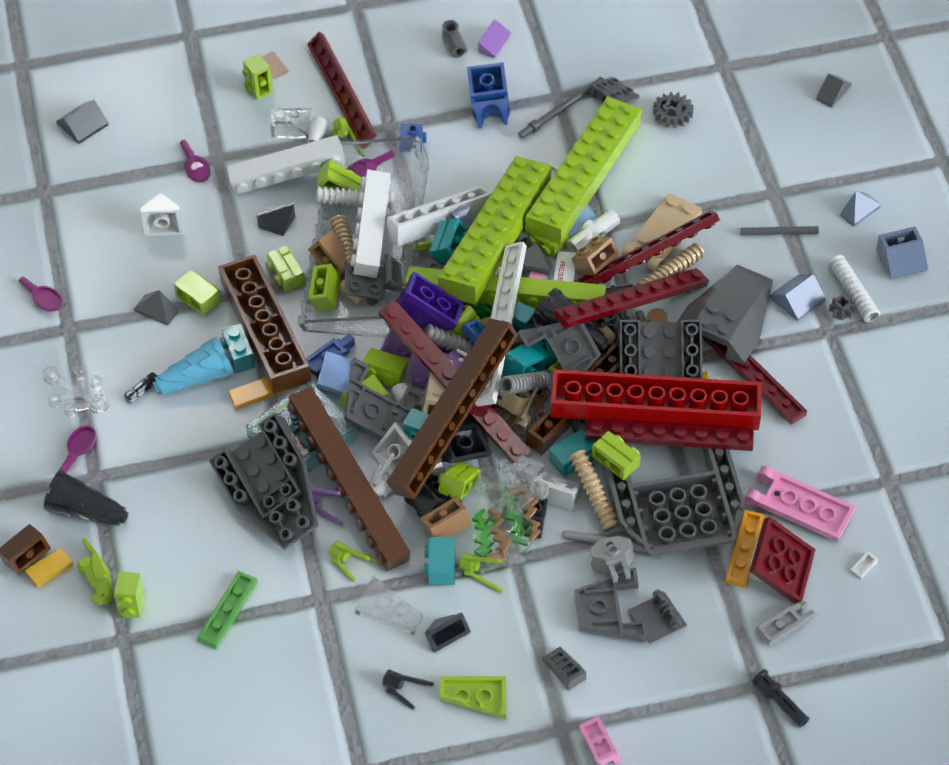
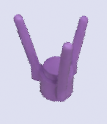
(317, 497)

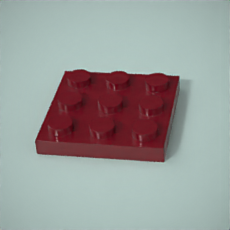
(782, 560)

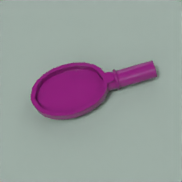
(195, 166)
(361, 166)
(43, 296)
(78, 444)

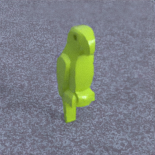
(96, 575)

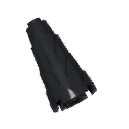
(544, 316)
(75, 499)

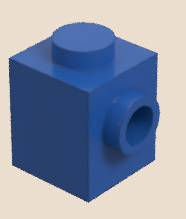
(412, 130)

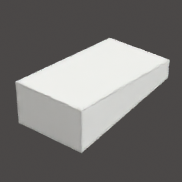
(865, 563)

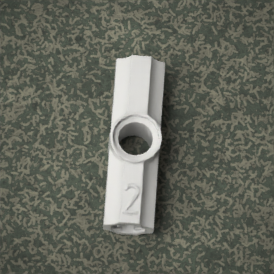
(591, 229)

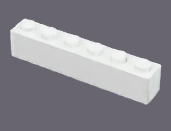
(284, 165)
(425, 219)
(371, 224)

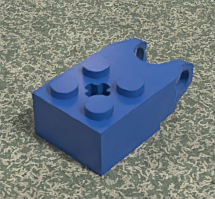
(488, 92)

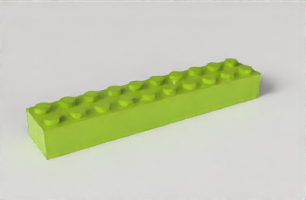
(583, 170)
(494, 227)

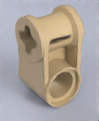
(514, 402)

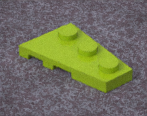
(477, 693)

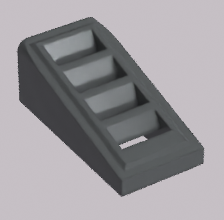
(569, 682)

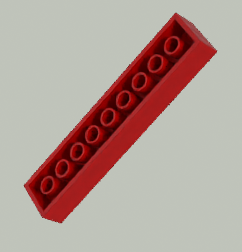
(656, 399)

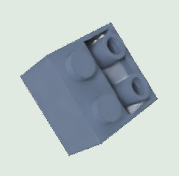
(902, 252)

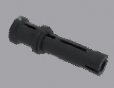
(774, 691)

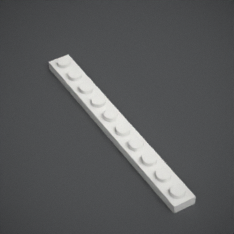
(504, 308)

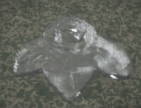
(515, 550)

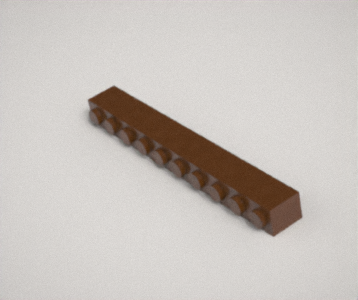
(452, 409)
(348, 478)

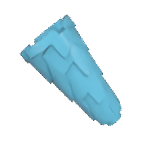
(196, 368)

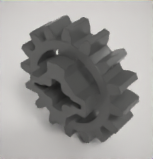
(673, 109)

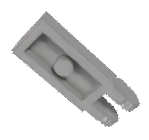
(784, 623)

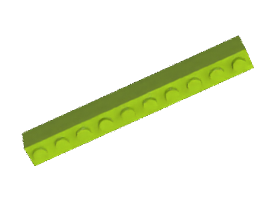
(530, 290)

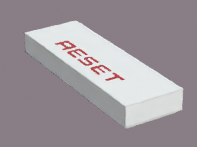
(564, 267)

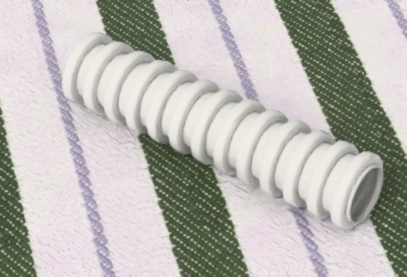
(344, 197)
(854, 288)

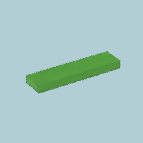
(227, 610)

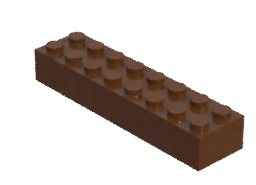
(264, 324)

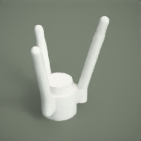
(378, 483)

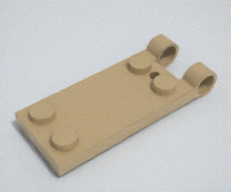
(668, 216)

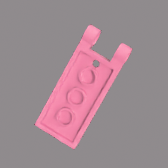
(801, 504)

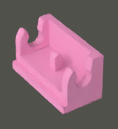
(599, 741)

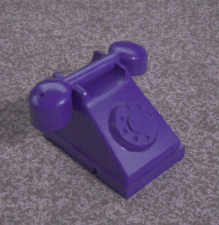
(428, 305)

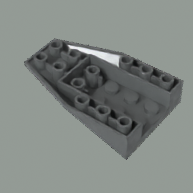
(661, 348)
(270, 482)

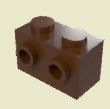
(24, 549)

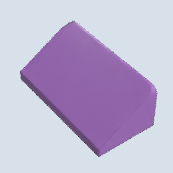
(493, 39)

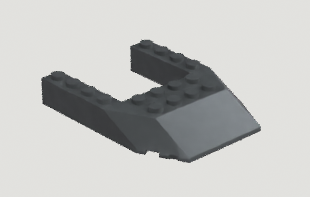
(681, 510)

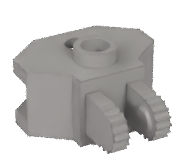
(613, 558)

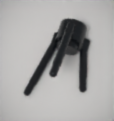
(395, 680)

